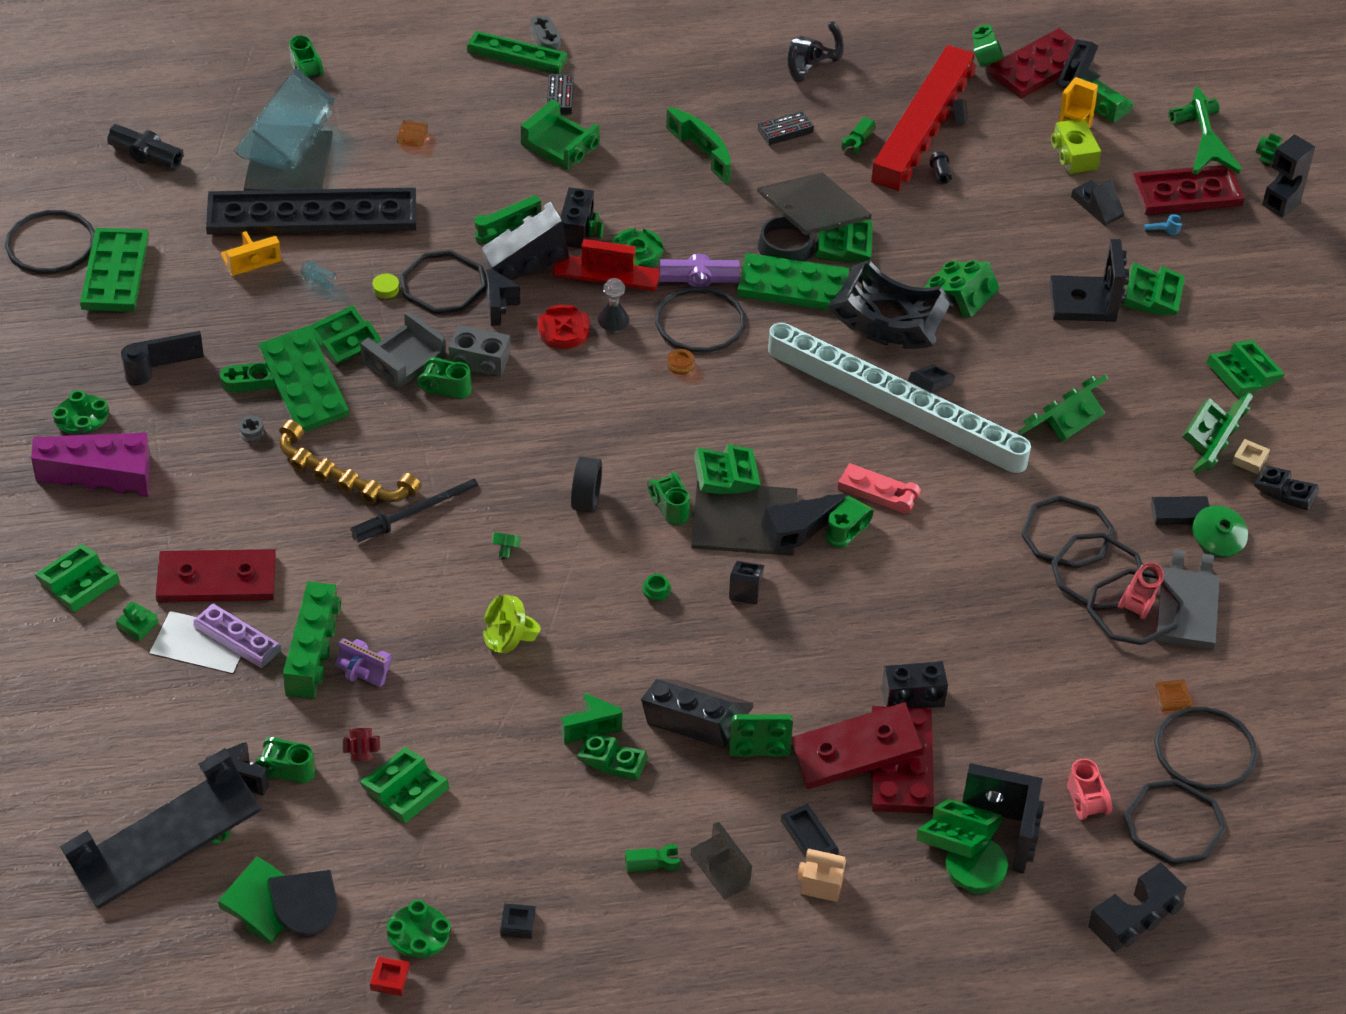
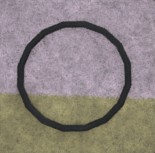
(43, 213)
(700, 349)
(1244, 775)

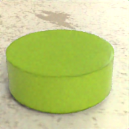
(385, 286)

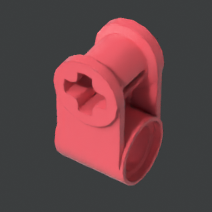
(1141, 595)
(1088, 794)

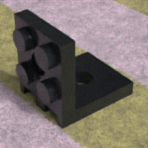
(1099, 294)
(1015, 800)

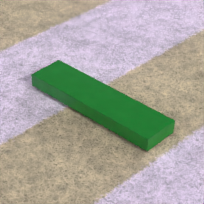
(517, 52)

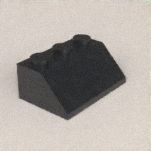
(692, 710)

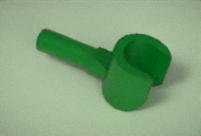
(595, 227)

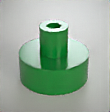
(506, 542)

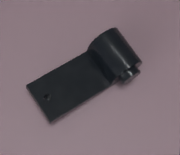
(141, 356)

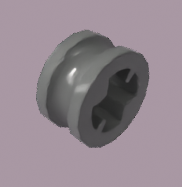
(251, 421)

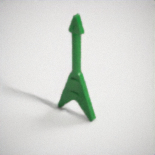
(1210, 145)

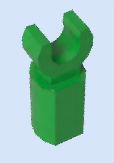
(859, 135)
(652, 859)

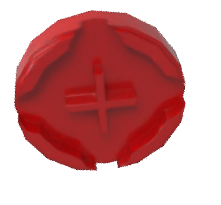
(563, 327)

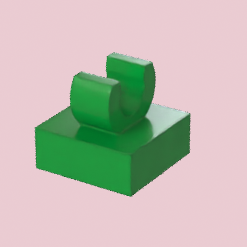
(136, 621)

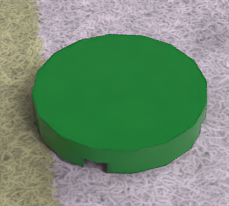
(647, 246)
(981, 872)

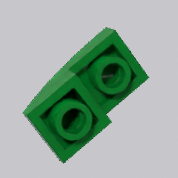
(607, 756)

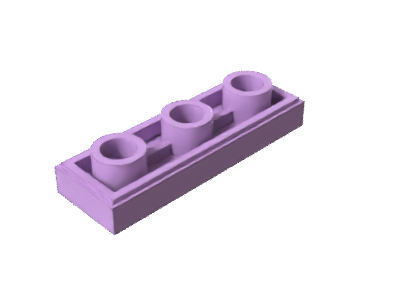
(237, 635)

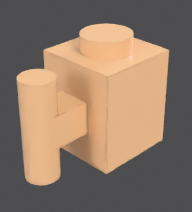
(822, 875)

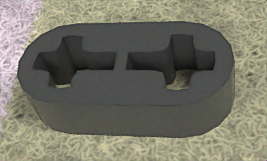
(543, 29)

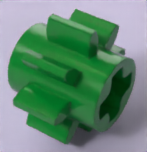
(1267, 148)

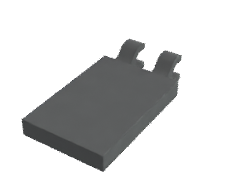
(1200, 600)

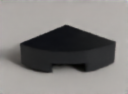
(960, 111)

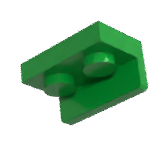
(1111, 103)

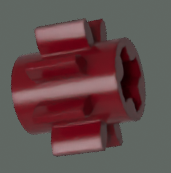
(361, 744)

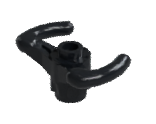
(805, 52)

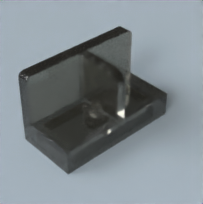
(723, 863)

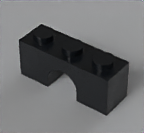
(1293, 163)
(1122, 923)

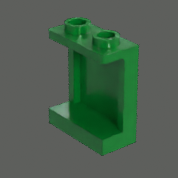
(558, 137)

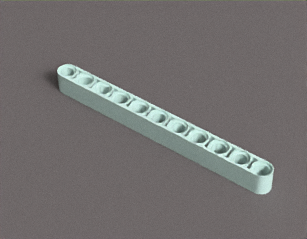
(899, 398)

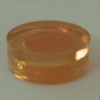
(680, 361)

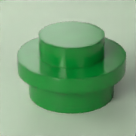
(656, 587)

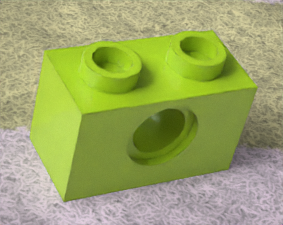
(1076, 146)

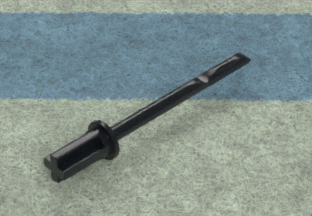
(382, 523)

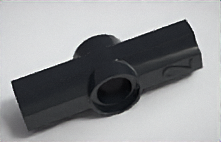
(145, 146)

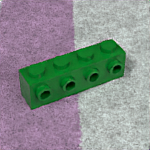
(311, 640)

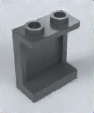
(404, 352)

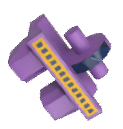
(362, 663)

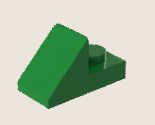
(597, 719)

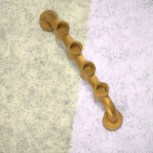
(347, 480)

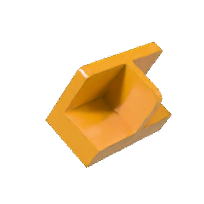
(1078, 101)
(252, 255)

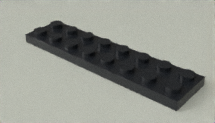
(311, 211)

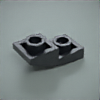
(1280, 486)

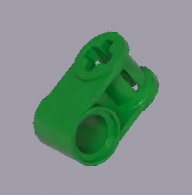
(986, 47)
(304, 56)
(447, 378)
(670, 498)
(847, 522)
(288, 760)

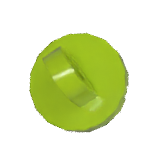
(508, 624)

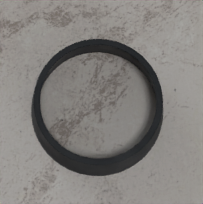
(765, 248)

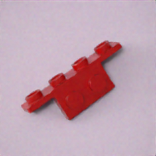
(606, 261)

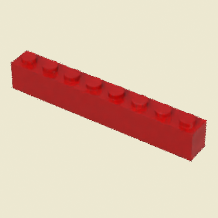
(923, 118)

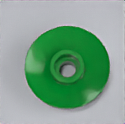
(1215, 539)

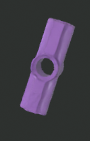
(699, 271)

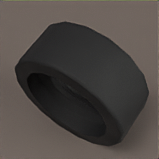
(586, 484)

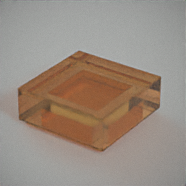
(412, 133)
(1172, 695)

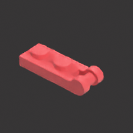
(879, 488)

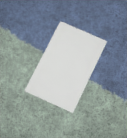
(185, 643)

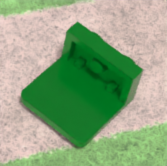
(969, 282)
(760, 735)

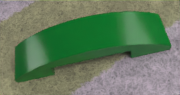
(687, 126)

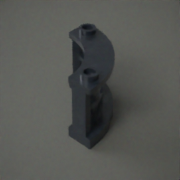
(922, 305)

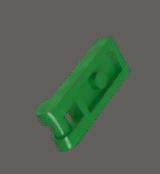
(508, 218)

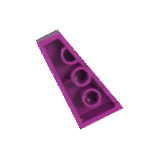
(94, 460)

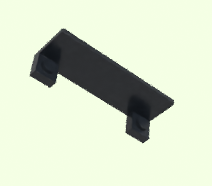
(164, 834)

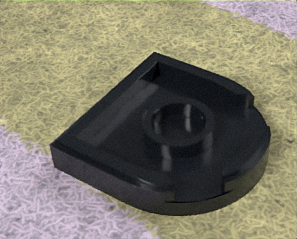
(304, 902)

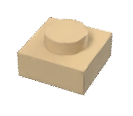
(1251, 456)

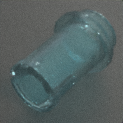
(312, 271)

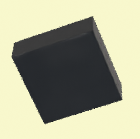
(518, 921)

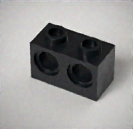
(576, 214)
(916, 684)

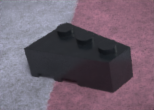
(528, 247)

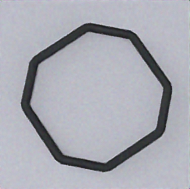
(450, 308)
(1077, 503)
(1090, 536)
(1111, 635)
(1213, 842)

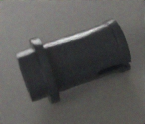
(939, 162)

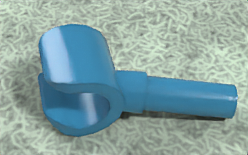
(1172, 226)

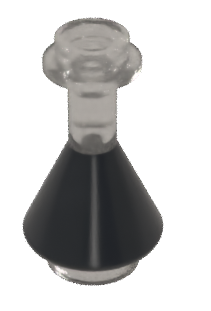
(613, 316)

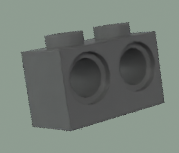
(480, 349)

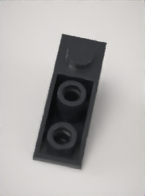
(796, 522)

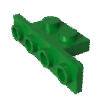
(1073, 413)
(1211, 429)

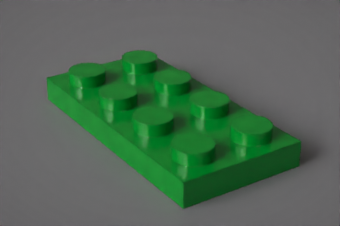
(114, 269)
(790, 281)
(303, 379)

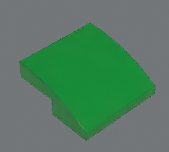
(846, 242)
(1154, 291)
(342, 333)
(1245, 368)
(726, 471)
(77, 578)
(404, 785)
(959, 828)
(251, 902)

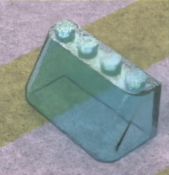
(287, 123)

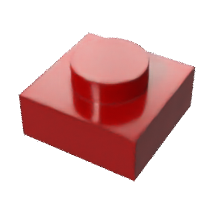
(389, 976)

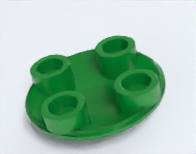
(80, 413)
(418, 930)

